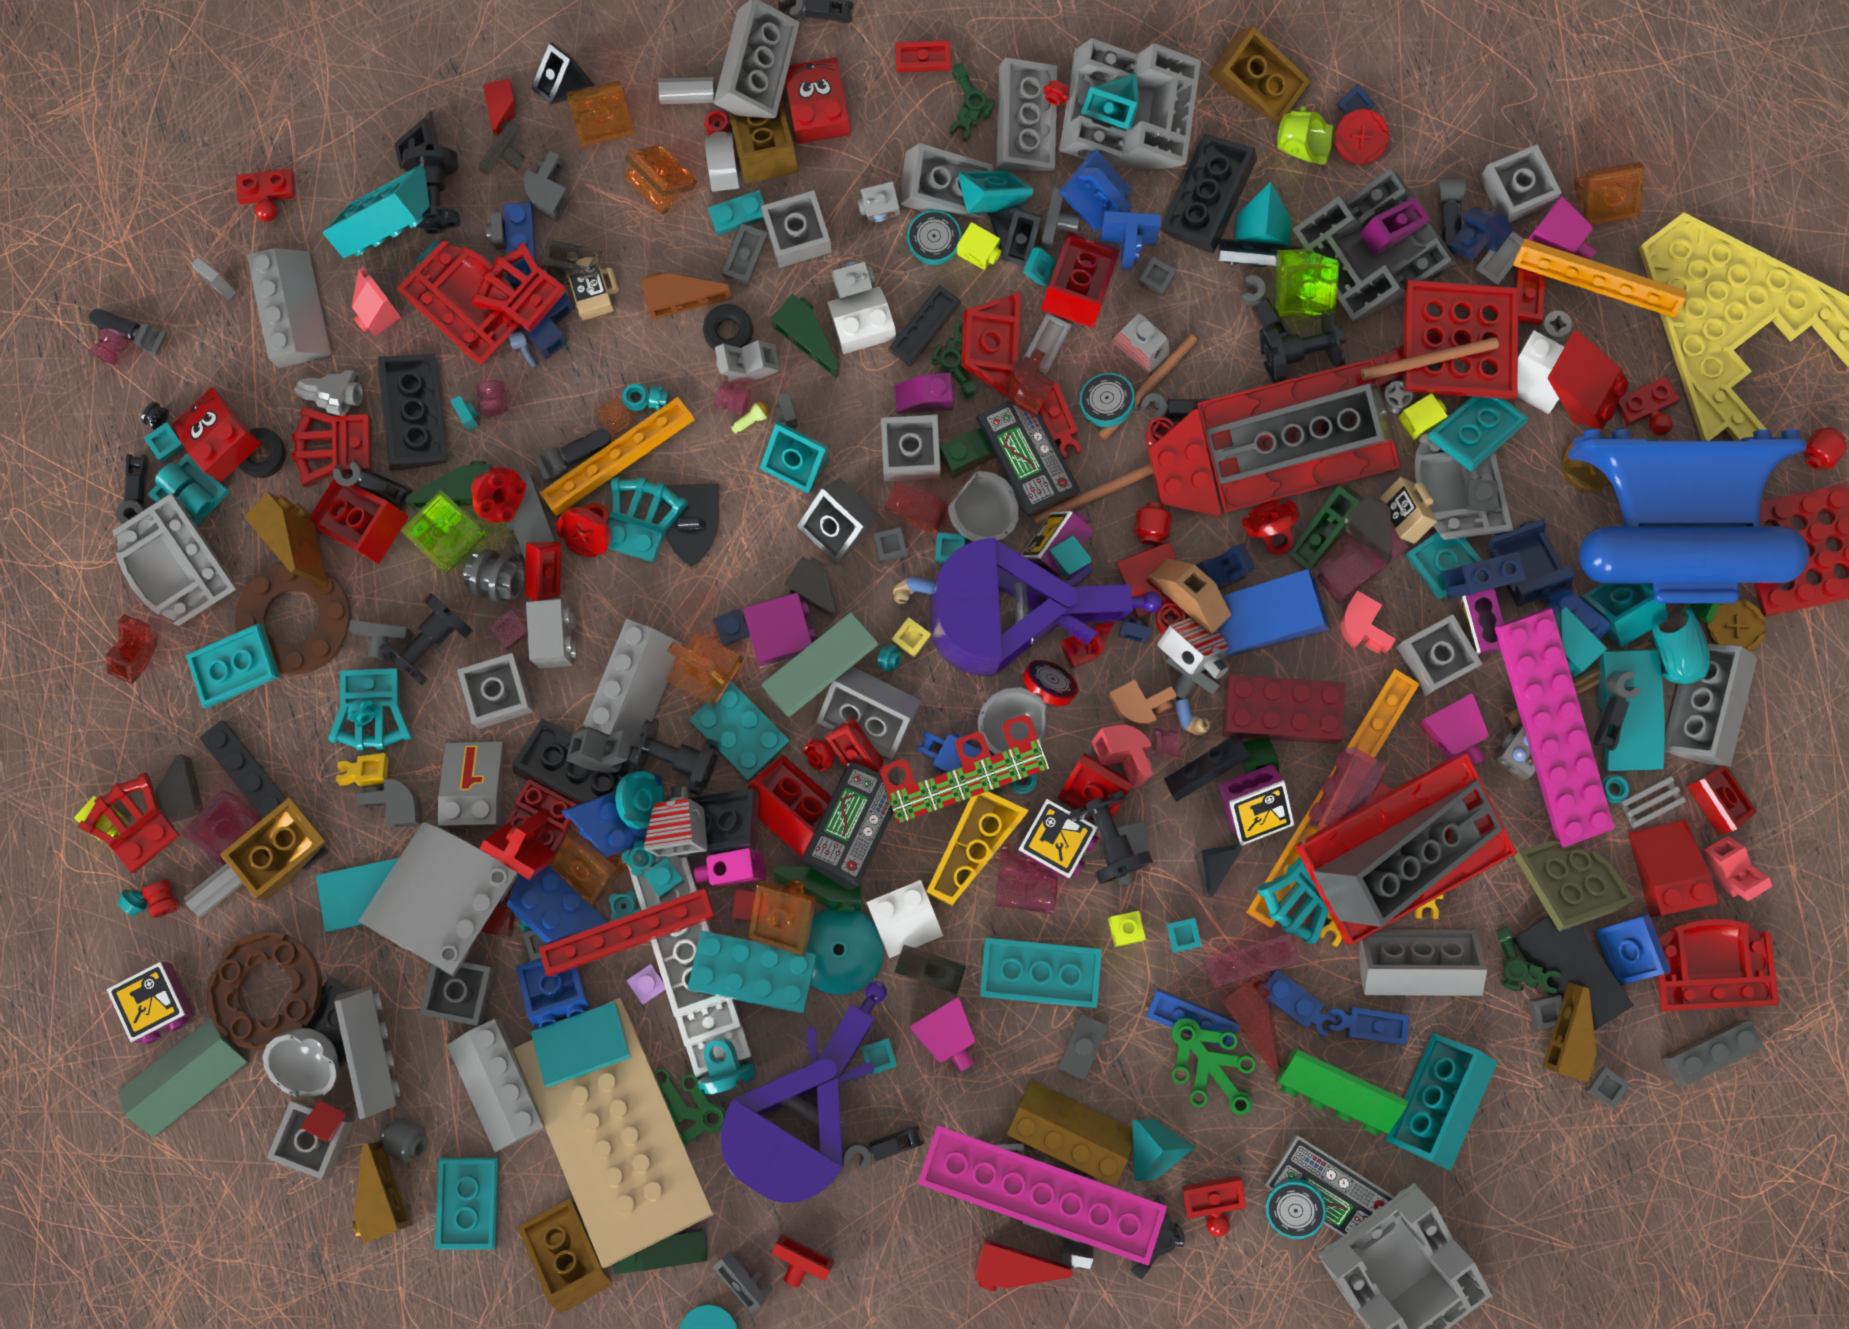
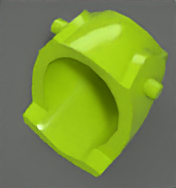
(1306, 136)

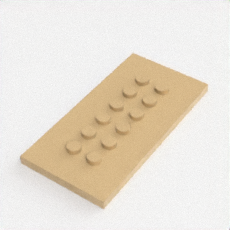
(619, 1151)

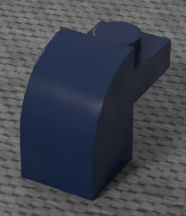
(1480, 231)
(546, 334)
(1228, 567)

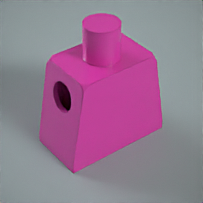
(1564, 230)
(1458, 729)
(741, 868)
(947, 1034)

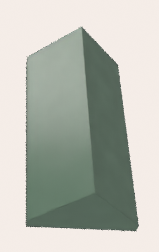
(819, 665)
(180, 1079)

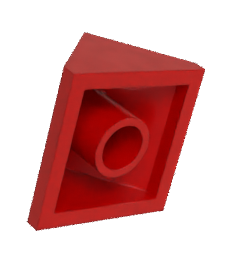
(1722, 800)

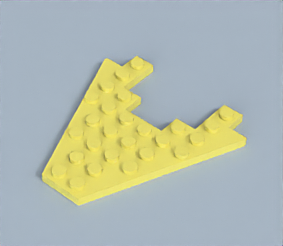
(1727, 301)

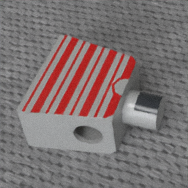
(1141, 342)
(1195, 648)
(676, 826)

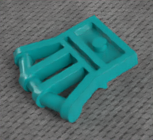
(636, 536)
(383, 690)
(1278, 910)

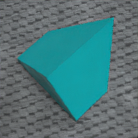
(1114, 101)
(1264, 219)
(1156, 1149)

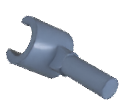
(518, 341)

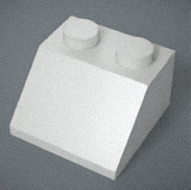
(862, 320)
(1534, 365)
(905, 918)

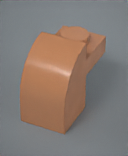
(1135, 708)

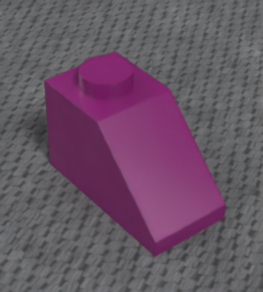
(1394, 226)
(925, 394)

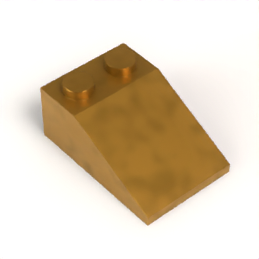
(1259, 75)
(764, 146)
(289, 535)
(274, 850)
(378, 1200)
(564, 1256)

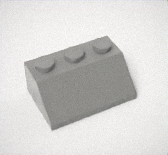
(876, 706)

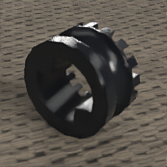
(154, 415)

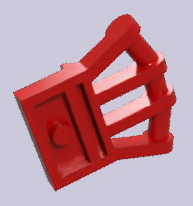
(530, 300)
(349, 440)
(144, 837)

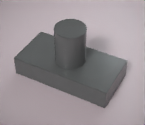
(1057, 220)
(379, 634)
(1187, 681)
(1082, 1047)

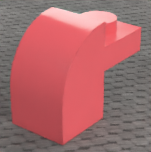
(1357, 625)
(1125, 746)
(1734, 870)

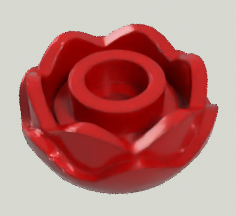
(819, 754)

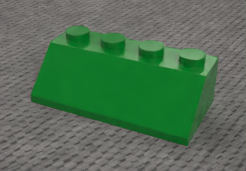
(1340, 1091)

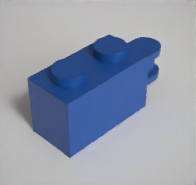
(948, 757)

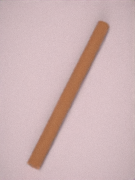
(1430, 358)
(1155, 378)
(1096, 493)

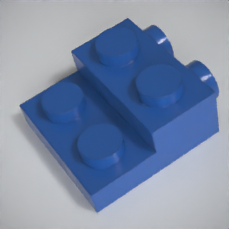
(551, 996)

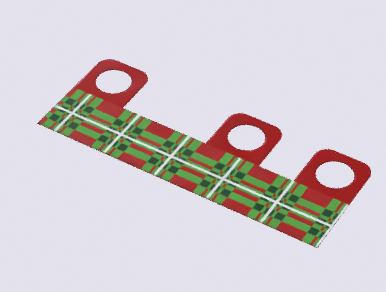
(975, 777)

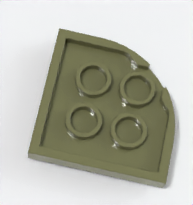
(1573, 883)

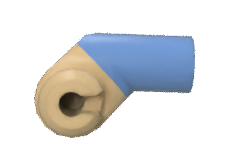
(909, 586)
(1189, 721)

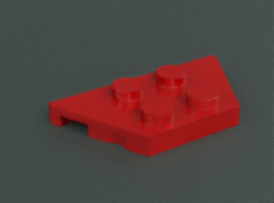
(992, 340)
(1184, 468)

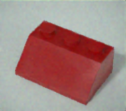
(790, 803)

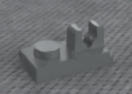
(733, 1273)

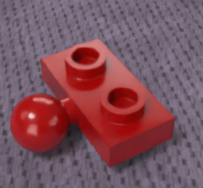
(263, 189)
(1649, 402)
(1213, 1199)

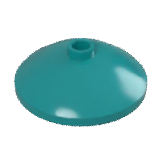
(861, 957)

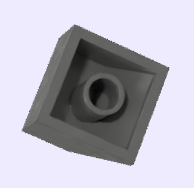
(838, 520)

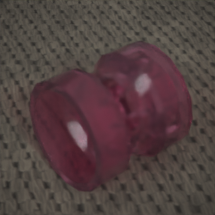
(109, 346)
(492, 398)
(733, 398)

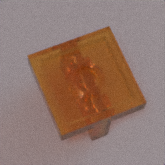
(600, 113)
(657, 176)
(1611, 192)
(703, 668)
(585, 867)
(782, 916)

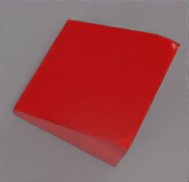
(323, 1121)

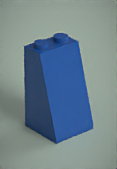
(1273, 613)

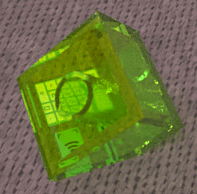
(1305, 283)
(444, 532)

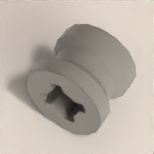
(1550, 329)
(1395, 391)

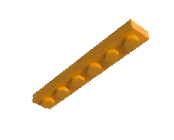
(1599, 278)
(617, 456)

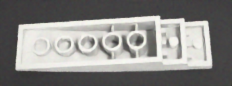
(698, 1014)

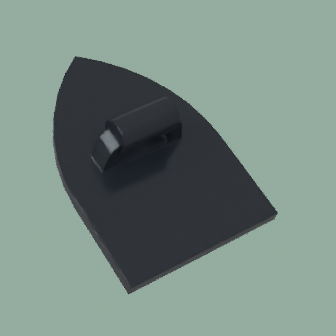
(697, 525)

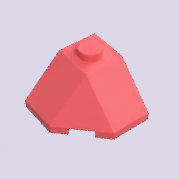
(372, 305)

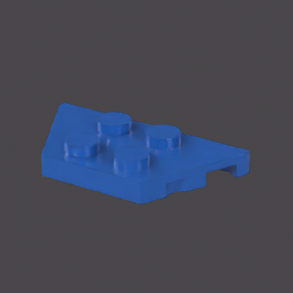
(602, 825)
(552, 906)

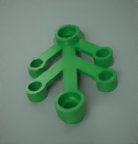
(1210, 1062)
(681, 1112)

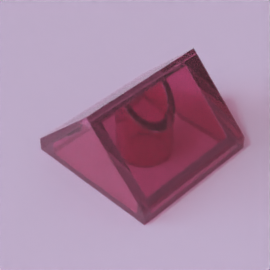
(221, 824)

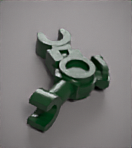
(974, 103)
(951, 362)
(1519, 970)

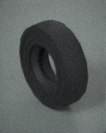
(727, 312)
(275, 460)

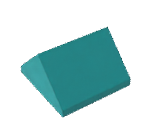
(992, 191)
(794, 457)

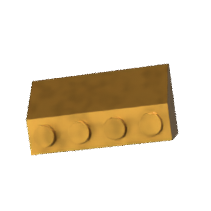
(1072, 1133)

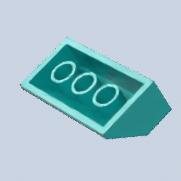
(380, 214)
(1442, 1101)

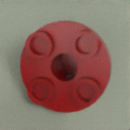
(497, 494)

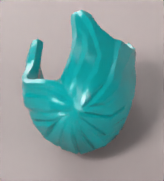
(1683, 653)

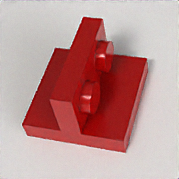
(1091, 782)
(519, 847)

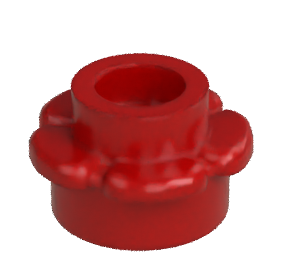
(1056, 92)
(717, 117)

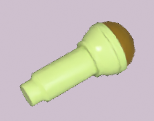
(758, 412)

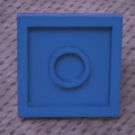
(1095, 190)
(1130, 230)
(1633, 949)

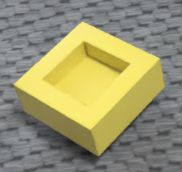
(911, 637)

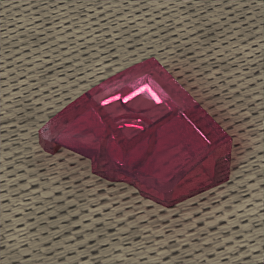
(1024, 885)

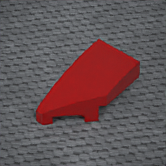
(499, 103)
(1078, 653)

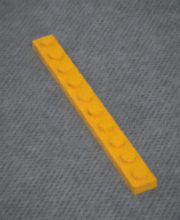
(1367, 738)

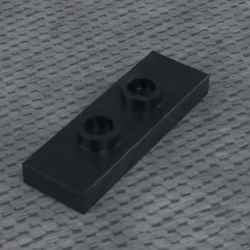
(924, 325)
(1207, 767)

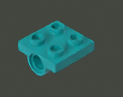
(191, 486)

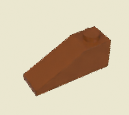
(675, 293)

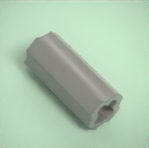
(686, 90)
(213, 891)

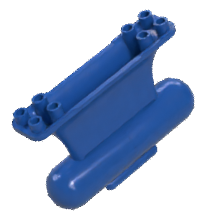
(1690, 515)

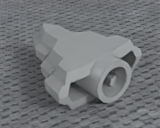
(333, 391)

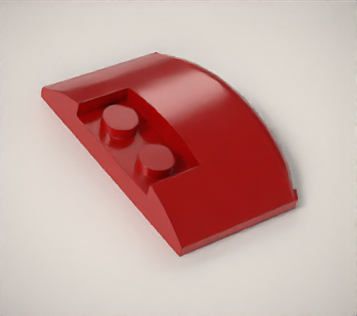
(444, 292)
(1717, 967)

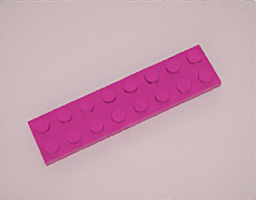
(1554, 727)
(1042, 1195)

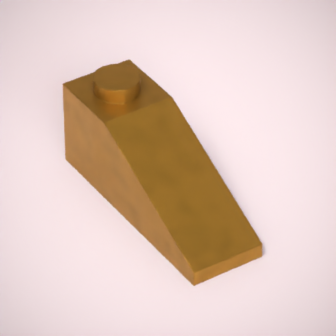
(1573, 1039)

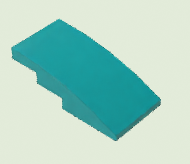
(1643, 729)

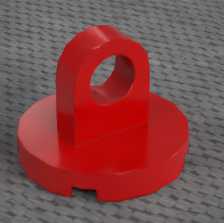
(1272, 519)
(585, 529)

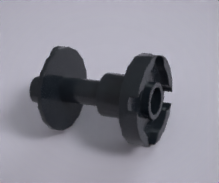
(437, 165)
(1292, 349)
(434, 629)
(685, 759)
(1116, 848)

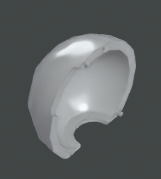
(984, 508)
(1008, 705)
(301, 1062)

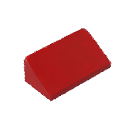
(543, 570)
(853, 745)

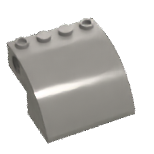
(1164, 113)
(438, 897)
(1405, 1268)

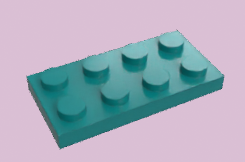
(751, 972)
(1040, 973)

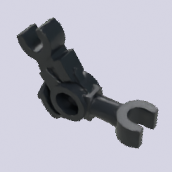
(1165, 1242)

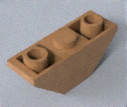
(1192, 593)

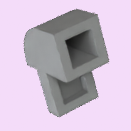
(721, 161)
(747, 363)

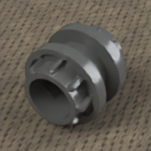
(494, 576)

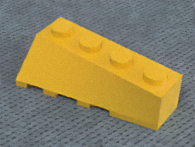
(977, 837)

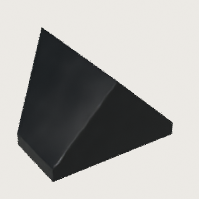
(559, 75)
(421, 134)
(1017, 233)
(1214, 865)

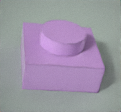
(647, 984)

